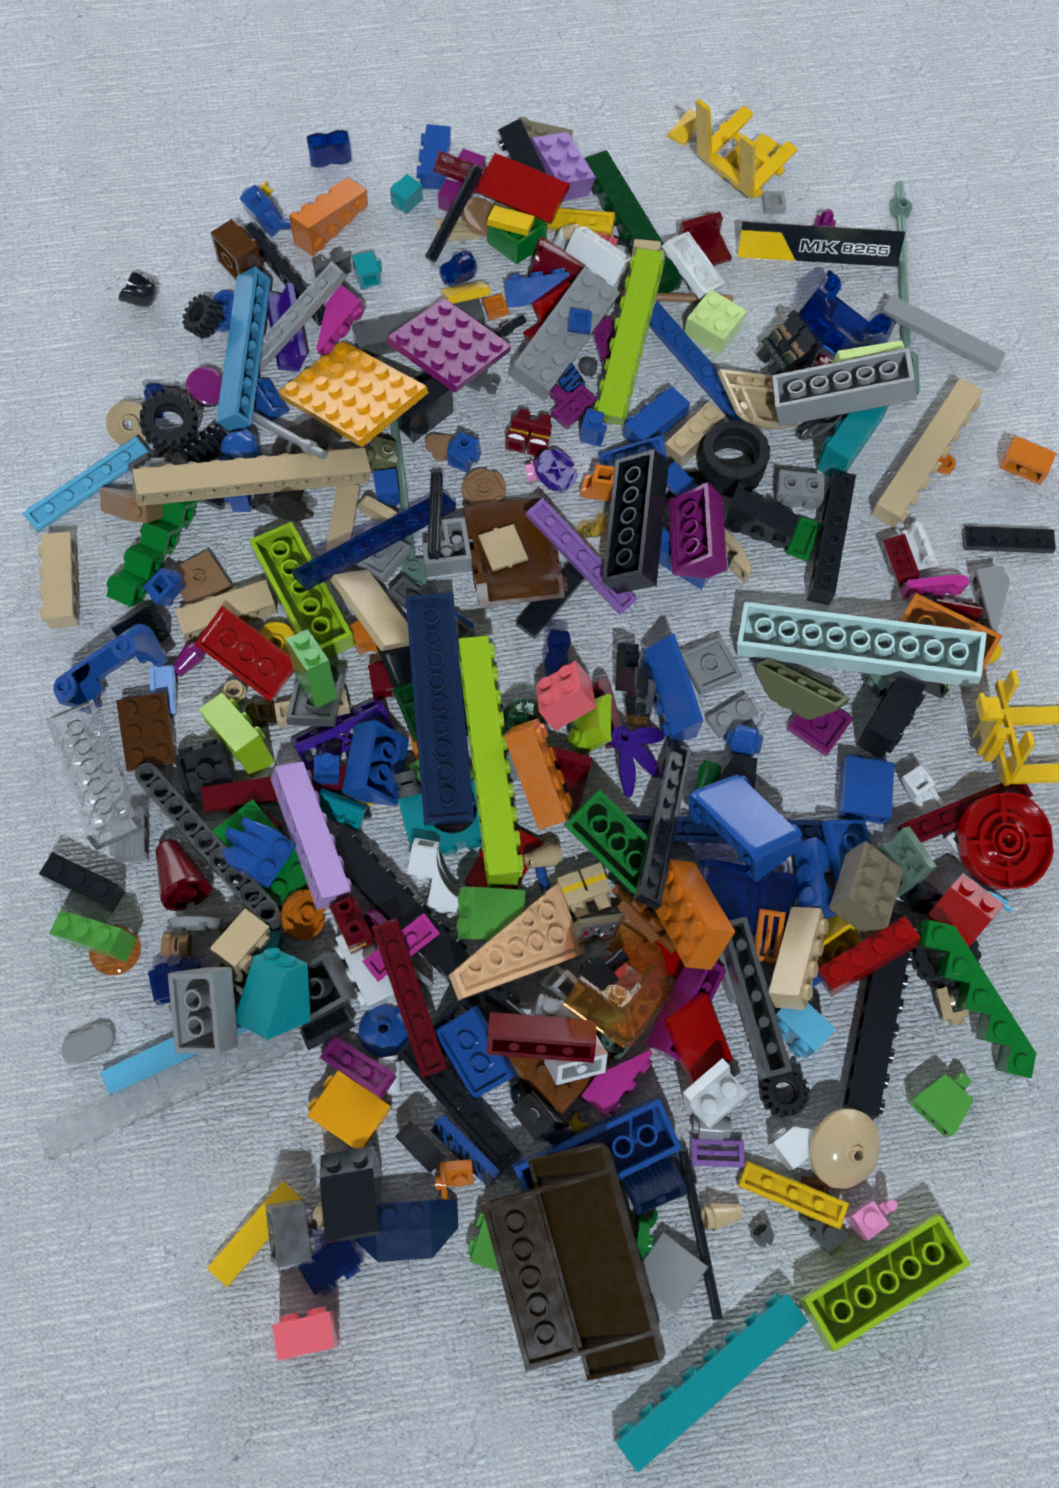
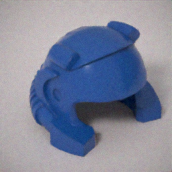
(240, 445)

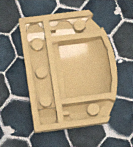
(752, 398)

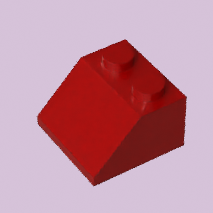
(966, 908)

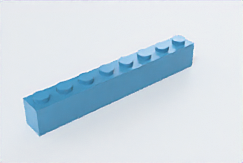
(243, 350)

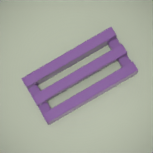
(711, 1163)

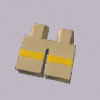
(585, 887)

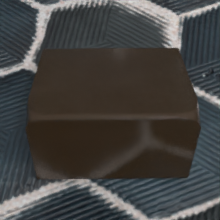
(262, 713)

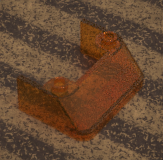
(618, 1012)

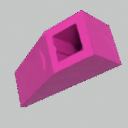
(340, 313)
(608, 1087)

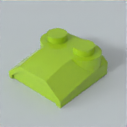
(592, 728)

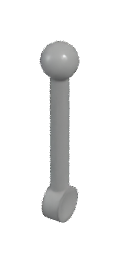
(182, 386)

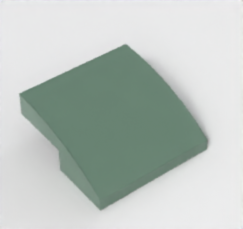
(909, 855)

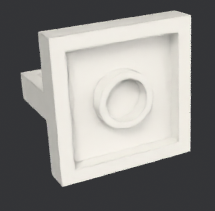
(714, 1095)

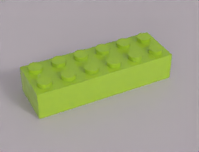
(277, 555)
(883, 1282)

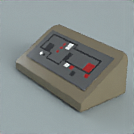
(596, 928)

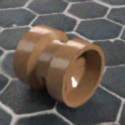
(176, 944)

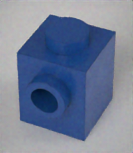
(386, 487)

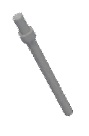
(307, 446)

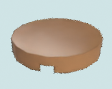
(476, 215)
(483, 487)

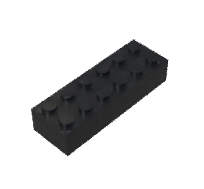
(635, 522)

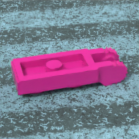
(935, 586)

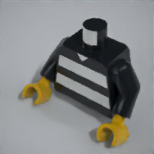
(540, 1117)

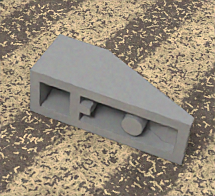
(990, 592)

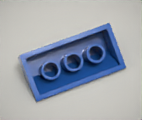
(673, 692)

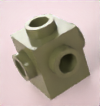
(382, 454)

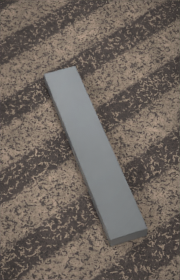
(300, 312)
(944, 333)

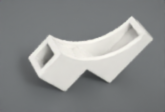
(426, 864)

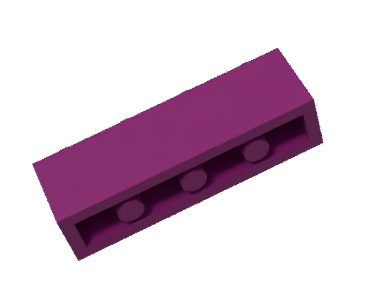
(688, 986)

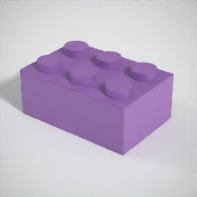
(565, 162)

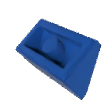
(268, 401)

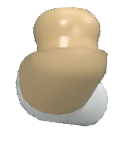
(564, 234)

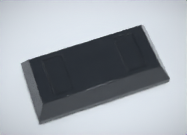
(327, 1028)

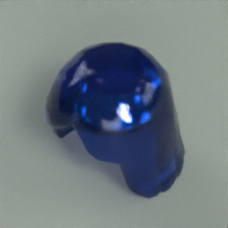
(459, 269)

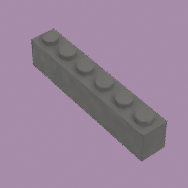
(372, 335)
(755, 1002)

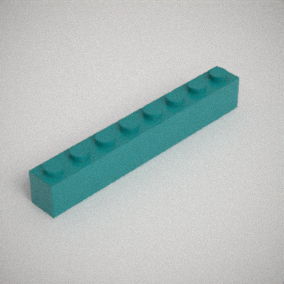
(710, 1381)

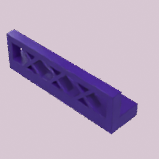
(294, 352)
(344, 723)

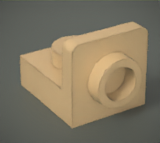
(945, 1005)

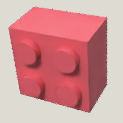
(565, 695)
(305, 1335)

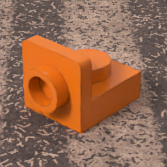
(453, 1174)

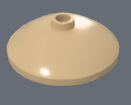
(836, 1143)

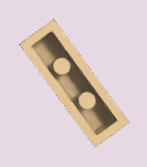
(690, 437)

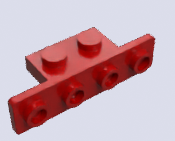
(545, 305)

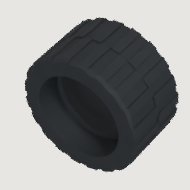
(736, 436)

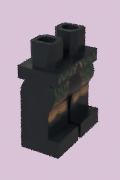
(790, 345)

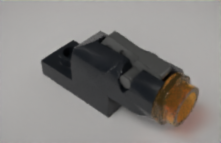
(636, 682)

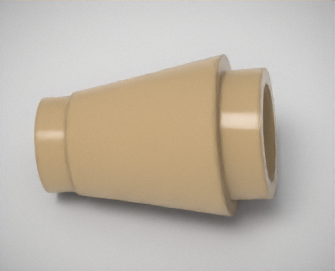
(544, 856)
(720, 1215)

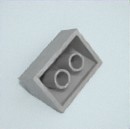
(203, 1010)

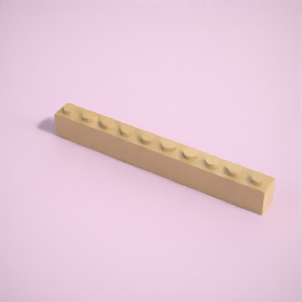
(249, 476)

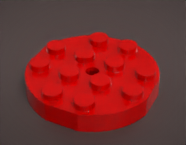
(1027, 839)

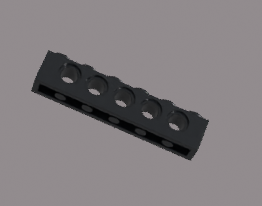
(831, 538)

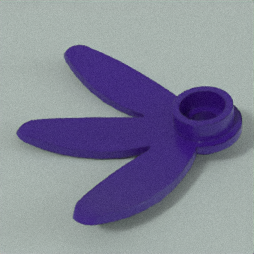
(630, 749)

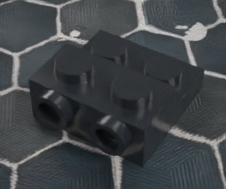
(202, 768)

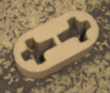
(375, 509)

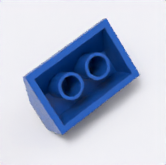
(372, 760)

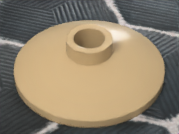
(115, 422)

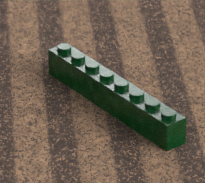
(630, 217)

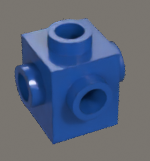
(463, 452)

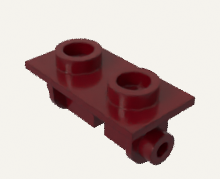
(966, 609)

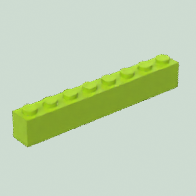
(630, 335)

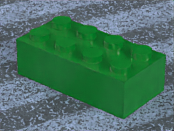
(609, 837)
(291, 874)

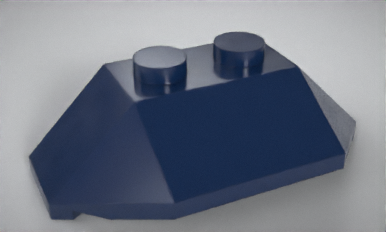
(412, 1230)

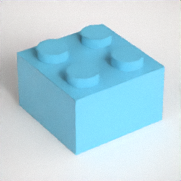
(803, 1030)

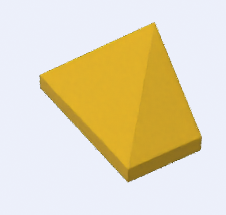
(684, 129)

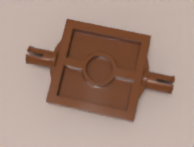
(643, 918)

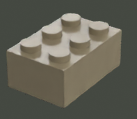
(866, 889)

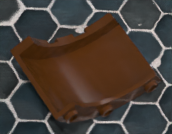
(526, 581)

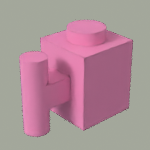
(870, 1218)

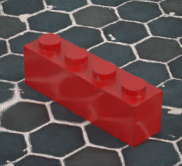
(868, 956)

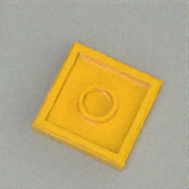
(465, 292)

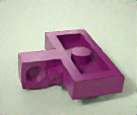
(571, 405)

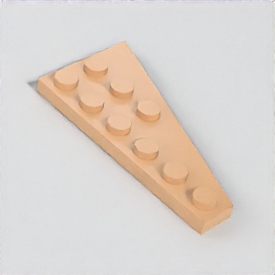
(525, 946)

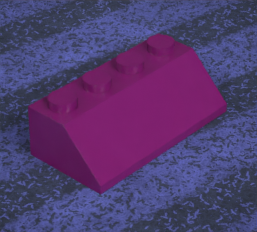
(697, 533)

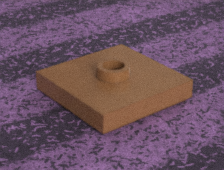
(202, 578)

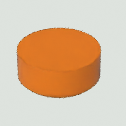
(948, 464)

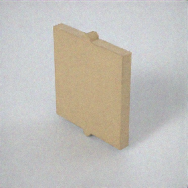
(502, 547)

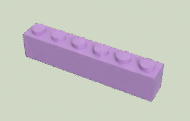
(311, 835)

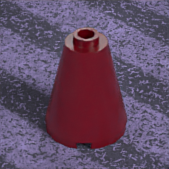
(550, 257)
(179, 877)

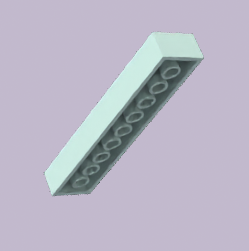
(862, 644)

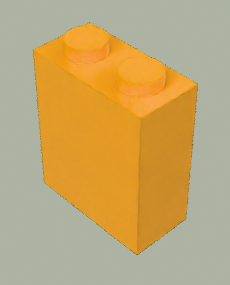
(348, 1111)

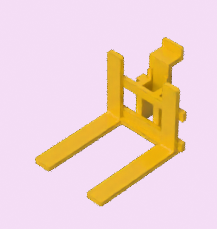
(749, 162)
(996, 713)

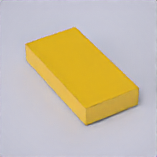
(510, 220)

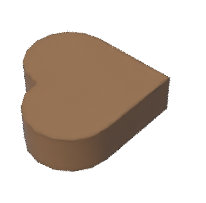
(438, 446)

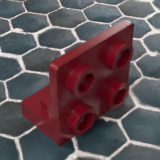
(707, 235)
(575, 772)

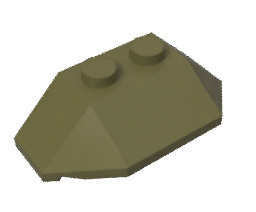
(799, 690)

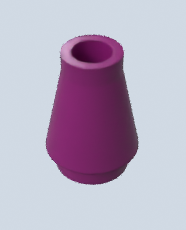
(188, 659)

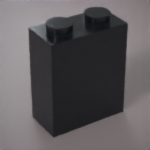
(427, 411)

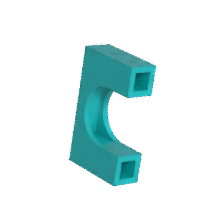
(413, 820)

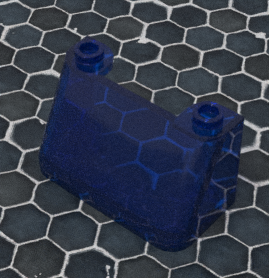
(840, 325)
(743, 897)

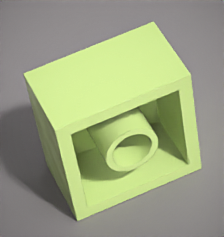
(715, 322)

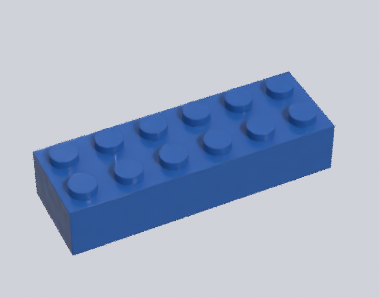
(633, 1136)

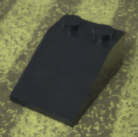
(350, 1194)

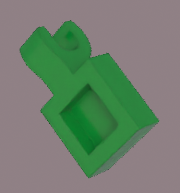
(643, 1239)

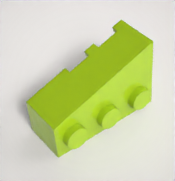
(237, 734)

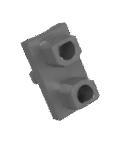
(340, 258)

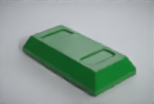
(803, 538)

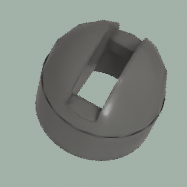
(588, 367)
(762, 1234)

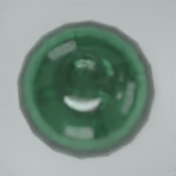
(521, 711)

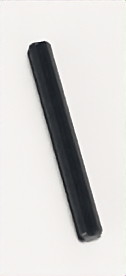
(454, 213)
(435, 515)

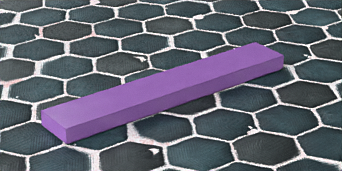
(577, 553)

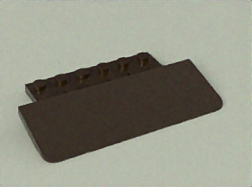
(574, 1267)

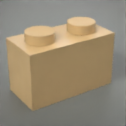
(241, 941)

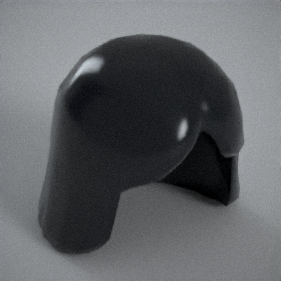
(139, 290)

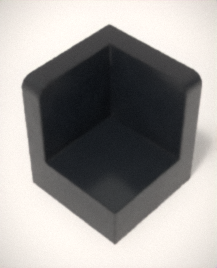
(922, 897)

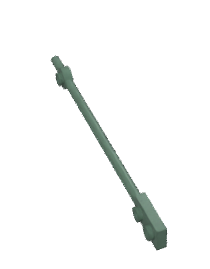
(901, 210)
(413, 567)

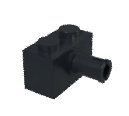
(602, 972)

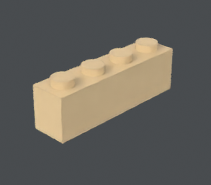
(59, 580)
(248, 603)
(798, 958)

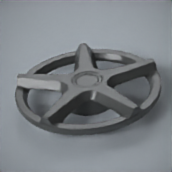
(818, 426)

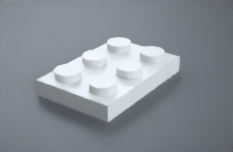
(693, 264)

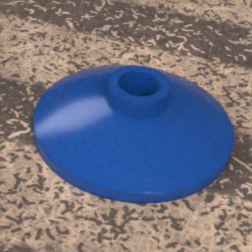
(382, 1043)

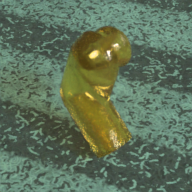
(593, 529)

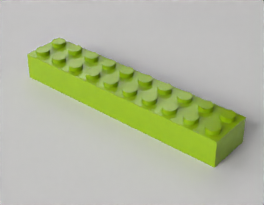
(489, 764)

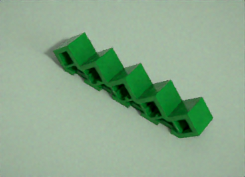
(146, 557)
(979, 996)

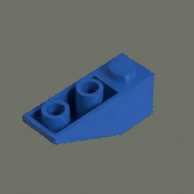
(524, 291)

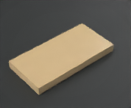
(373, 608)

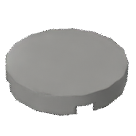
(195, 924)

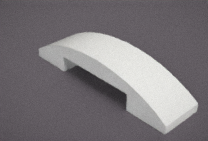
(925, 798)

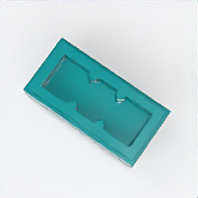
(342, 809)

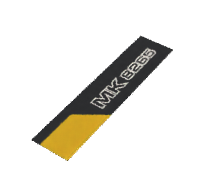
(820, 244)

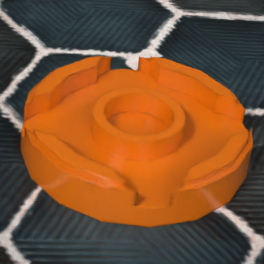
(301, 917)

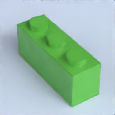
(93, 935)

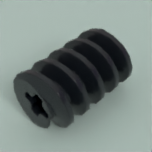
(204, 445)

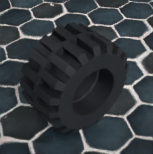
(168, 403)

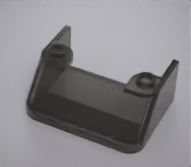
(289, 503)

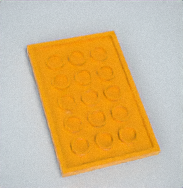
(353, 393)

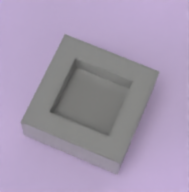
(774, 202)

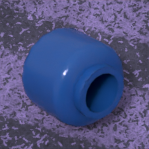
(744, 740)

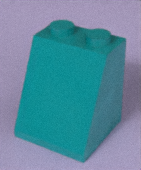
(274, 995)

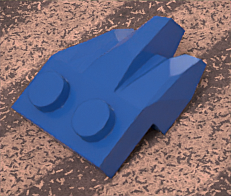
(257, 851)

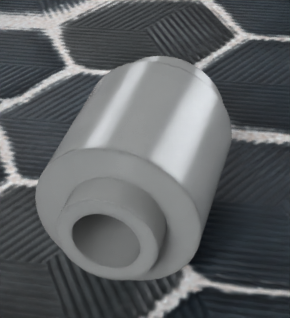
(717, 1132)

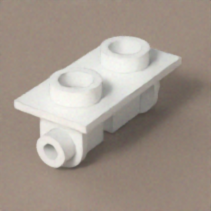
(920, 546)

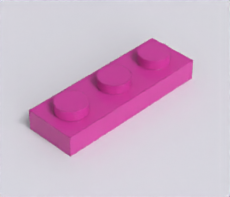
(415, 936)

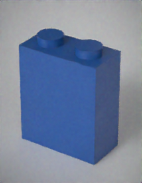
(866, 789)

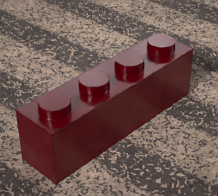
(541, 1037)

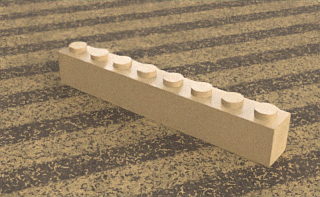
(927, 452)

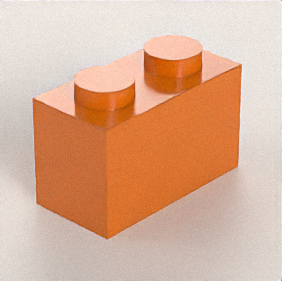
(1027, 460)

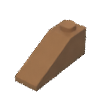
(124, 505)

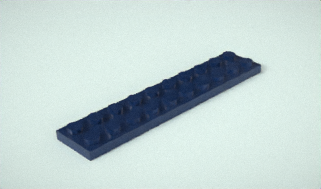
(439, 710)

